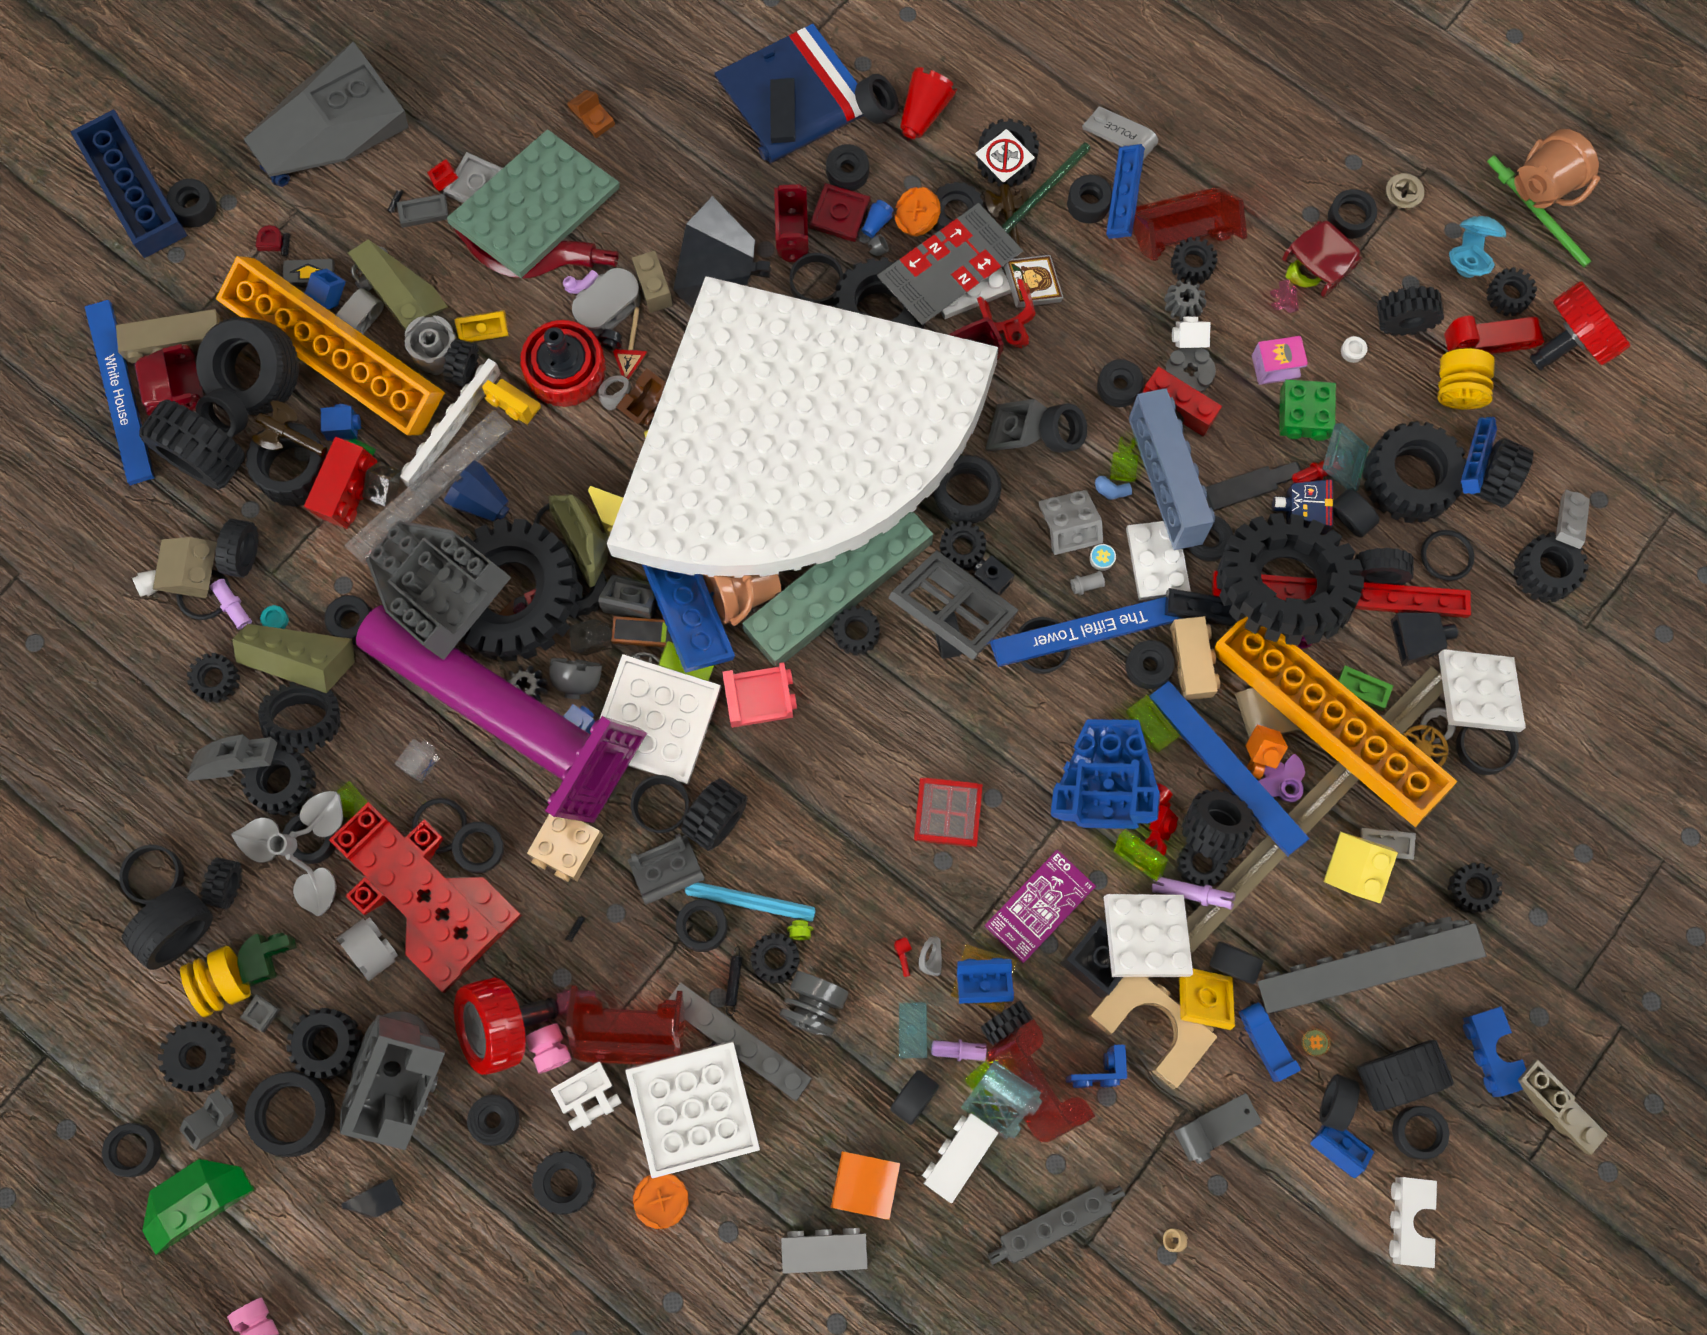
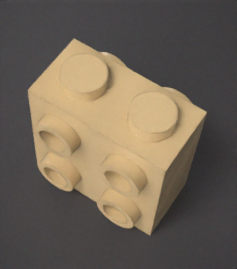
(564, 846)

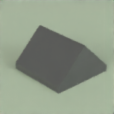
(628, 598)

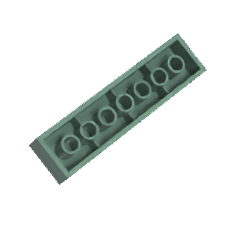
(830, 587)

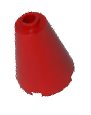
(925, 101)

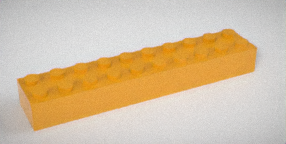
(332, 346)
(1337, 721)

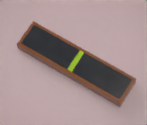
(640, 632)

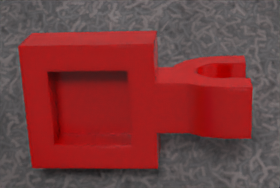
(1162, 829)

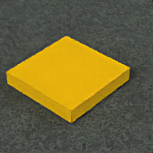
(1207, 999)

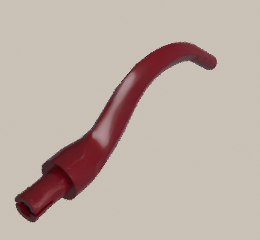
(564, 253)

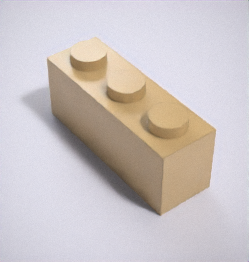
(1194, 658)

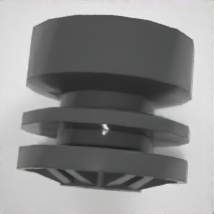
(814, 1004)

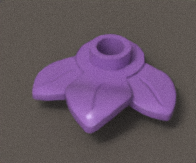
(1285, 775)

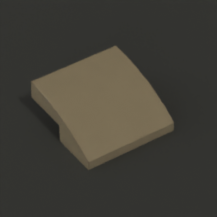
(1259, 711)

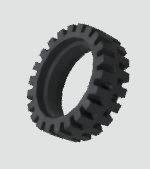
(299, 738)

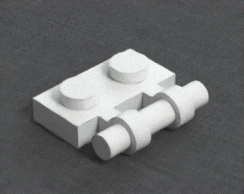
(582, 1088)

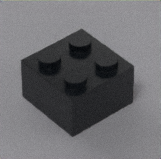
(1091, 960)

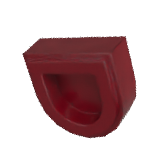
(269, 239)

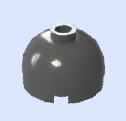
(574, 677)

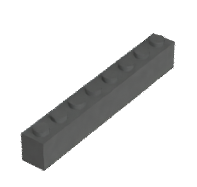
(1372, 968)

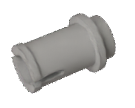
(1086, 583)

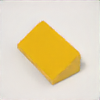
(482, 326)

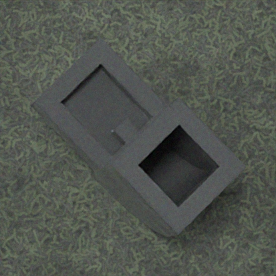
(209, 1120)

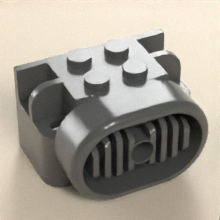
(387, 1095)

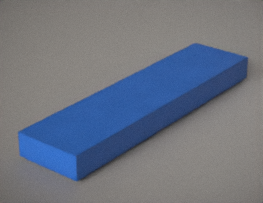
(1125, 191)

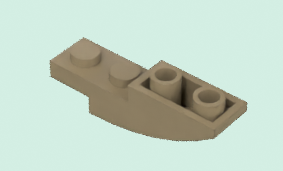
(1560, 1108)

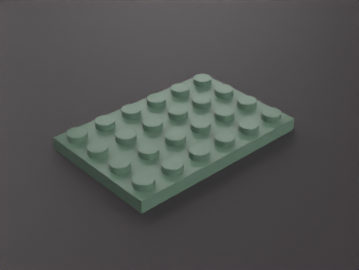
(533, 203)

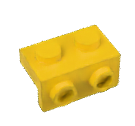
(512, 400)

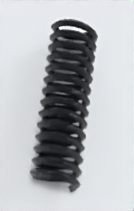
(397, 199)
(287, 247)
(580, 920)

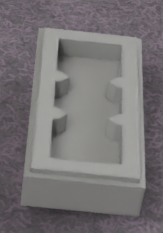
(1400, 841)

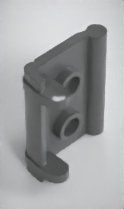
(665, 869)

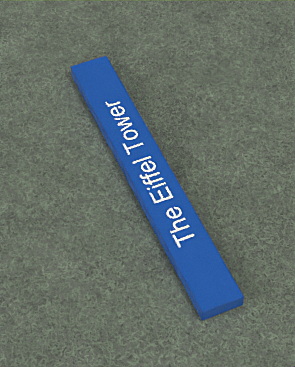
(1080, 632)

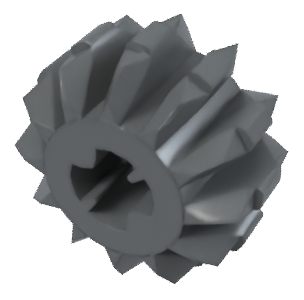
(1188, 292)

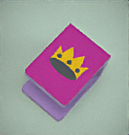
(1279, 360)

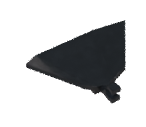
(715, 248)

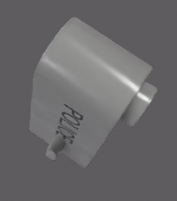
(1120, 130)

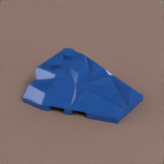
(1108, 778)

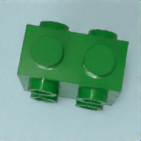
(1307, 409)

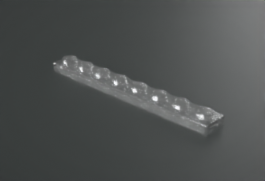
(430, 484)

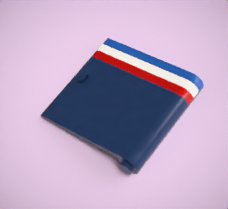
(822, 89)

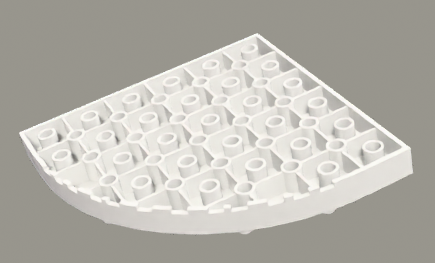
(794, 434)

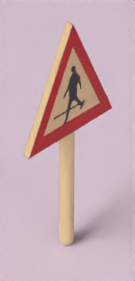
(630, 359)

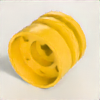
(1466, 379)
(212, 982)

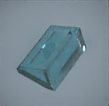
(913, 1030)

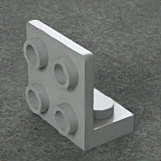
(1072, 521)

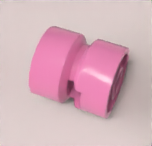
(548, 1048)
(252, 1319)

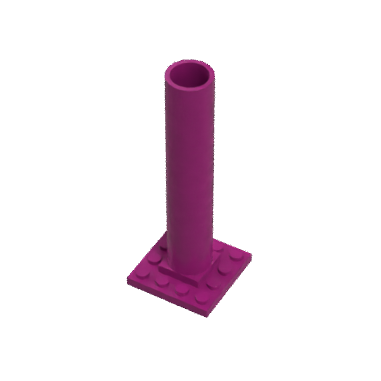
(583, 761)

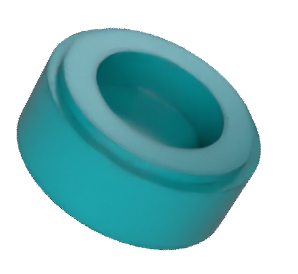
(274, 617)

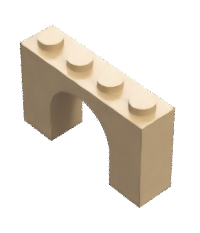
(1189, 1038)

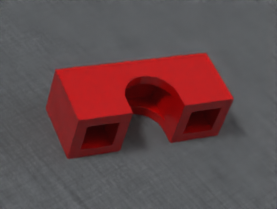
(1196, 408)

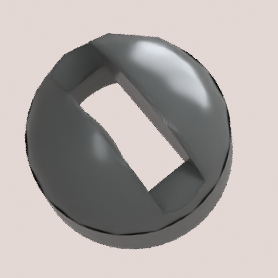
(878, 245)

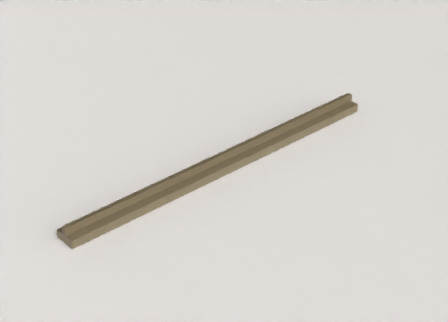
(1308, 813)

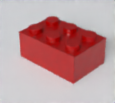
(340, 483)

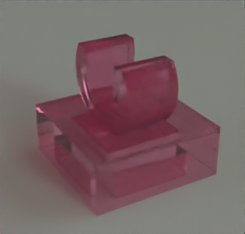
(1287, 295)

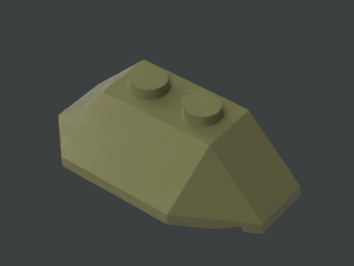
(581, 534)

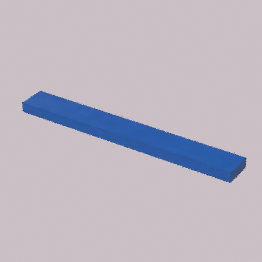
(1229, 768)

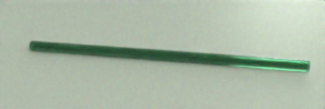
(1046, 187)

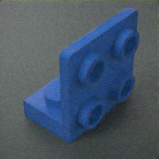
(1113, 1061)

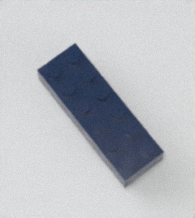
(128, 183)

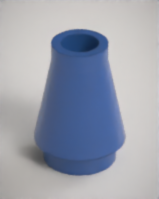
(877, 217)

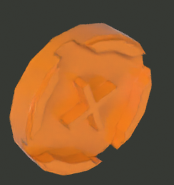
(917, 211)
(660, 1201)

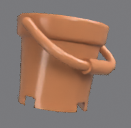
(1556, 168)
(738, 596)

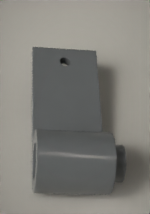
(1217, 1127)

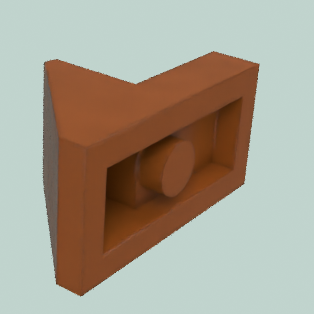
(591, 113)

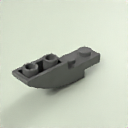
(229, 754)

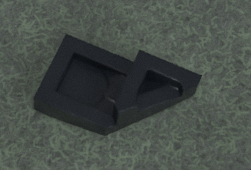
(375, 1201)

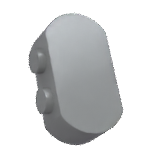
(607, 301)

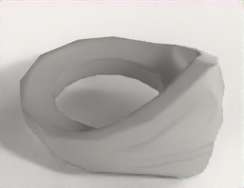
(611, 401)
(1435, 712)
(934, 964)

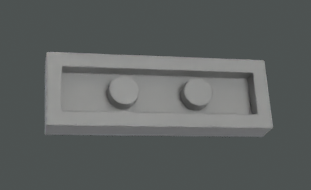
(1572, 519)

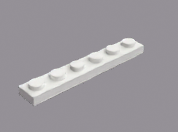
(455, 417)

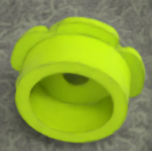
(799, 930)

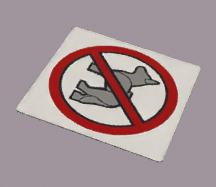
(1004, 155)

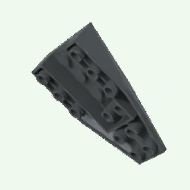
(328, 117)
(433, 583)

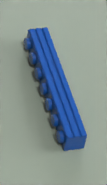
(1479, 455)

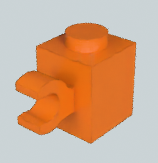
(1265, 748)

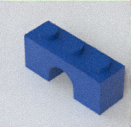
(1484, 1031)

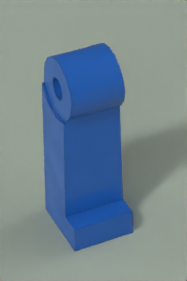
(1268, 1043)

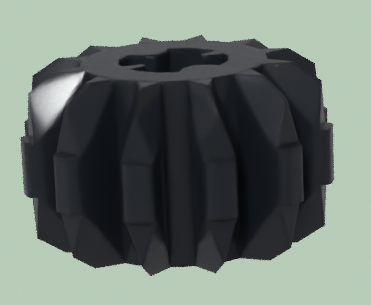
(533, 678)

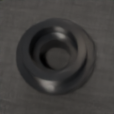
(610, 339)

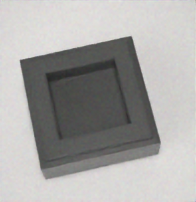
(260, 1013)

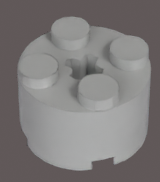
(428, 343)
(367, 949)

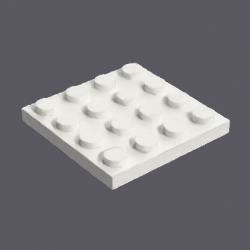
(669, 708)
(692, 1109)

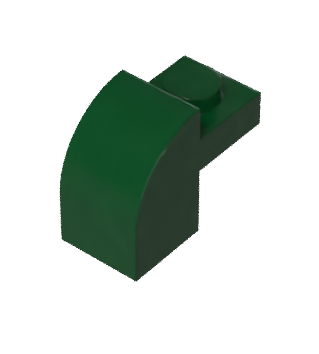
(256, 953)

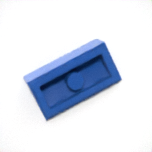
(1343, 1150)

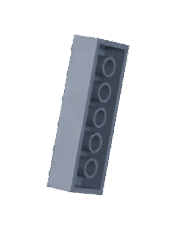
(1171, 469)

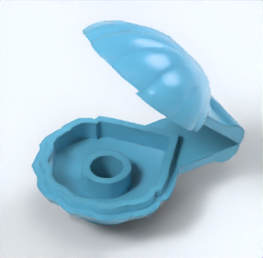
(1470, 257)

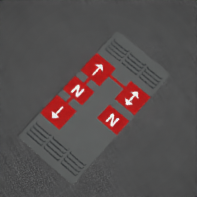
(950, 263)

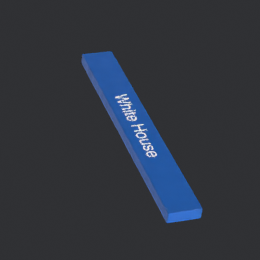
(119, 393)

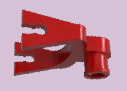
(1015, 325)

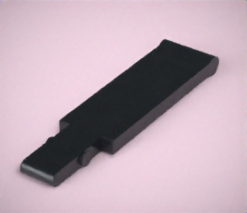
(1249, 485)

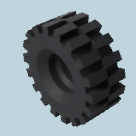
(1410, 310)
(215, 1065)

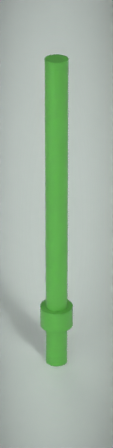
(1507, 177)

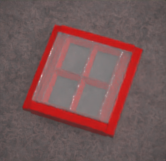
(948, 812)

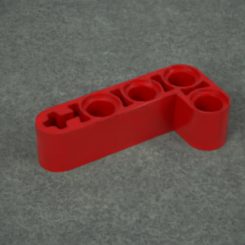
(1494, 336)

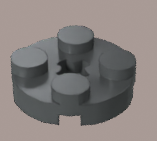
(1197, 359)

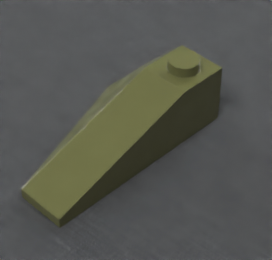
(397, 286)

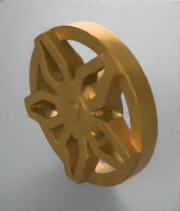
(1425, 745)

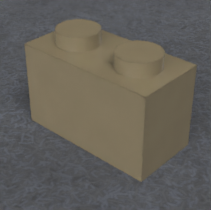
(652, 281)

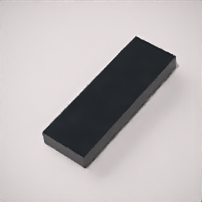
(782, 110)
(1192, 605)

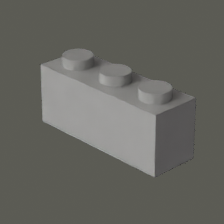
(824, 1251)

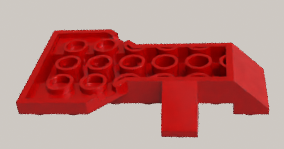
(400, 872)

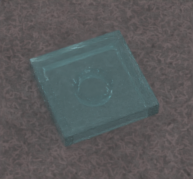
(1345, 457)

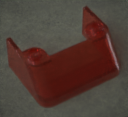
(1193, 215)
(624, 1034)

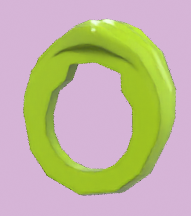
(1295, 276)

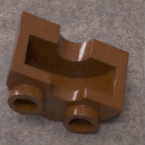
(643, 399)

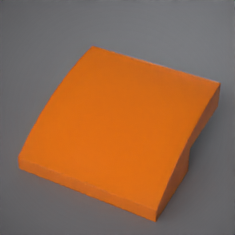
(865, 1185)

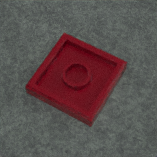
(839, 212)

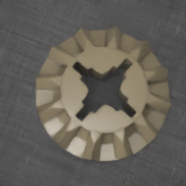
(1414, 189)

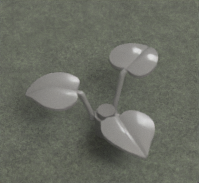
(263, 841)

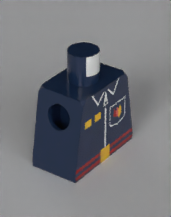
(1309, 500)

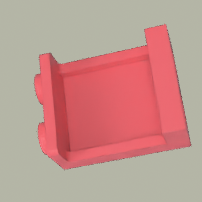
(759, 695)

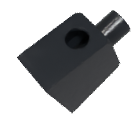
(1420, 636)

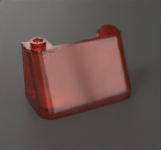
(1052, 1117)

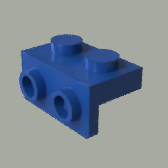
(985, 981)

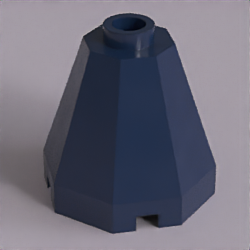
(477, 494)

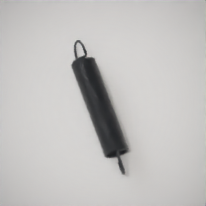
(733, 981)

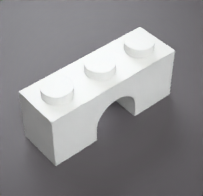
(1410, 1197)

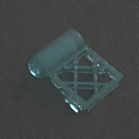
(1007, 1091)

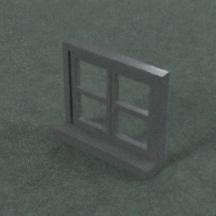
(966, 590)

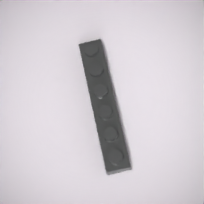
(748, 1047)

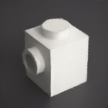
(1191, 333)

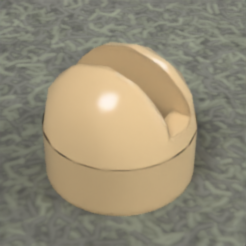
(1168, 1240)

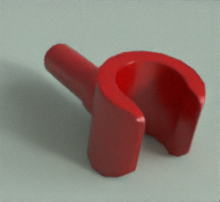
(901, 947)

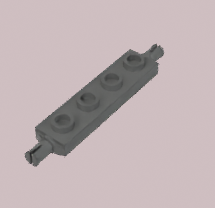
(1056, 1225)

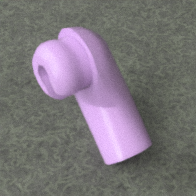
(575, 286)

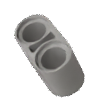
(361, 310)

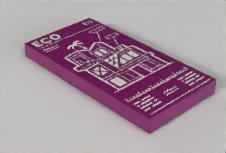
(1039, 906)

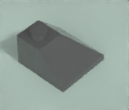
(1015, 425)

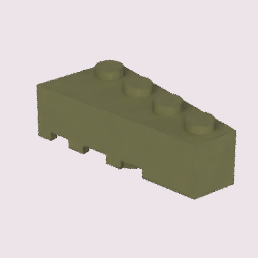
(295, 655)

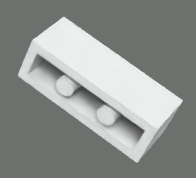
(959, 1157)

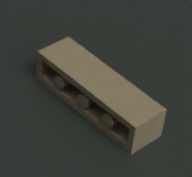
(151, 335)

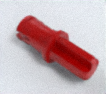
(1312, 473)

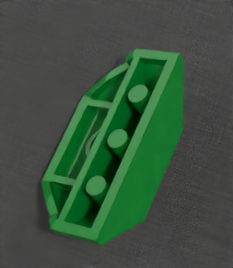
(192, 1200)

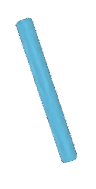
(751, 901)

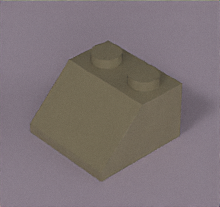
(185, 566)

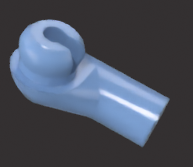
(1110, 490)

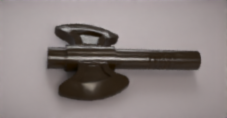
(1007, 204)
(277, 426)

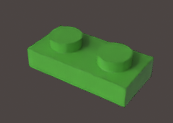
(1366, 688)

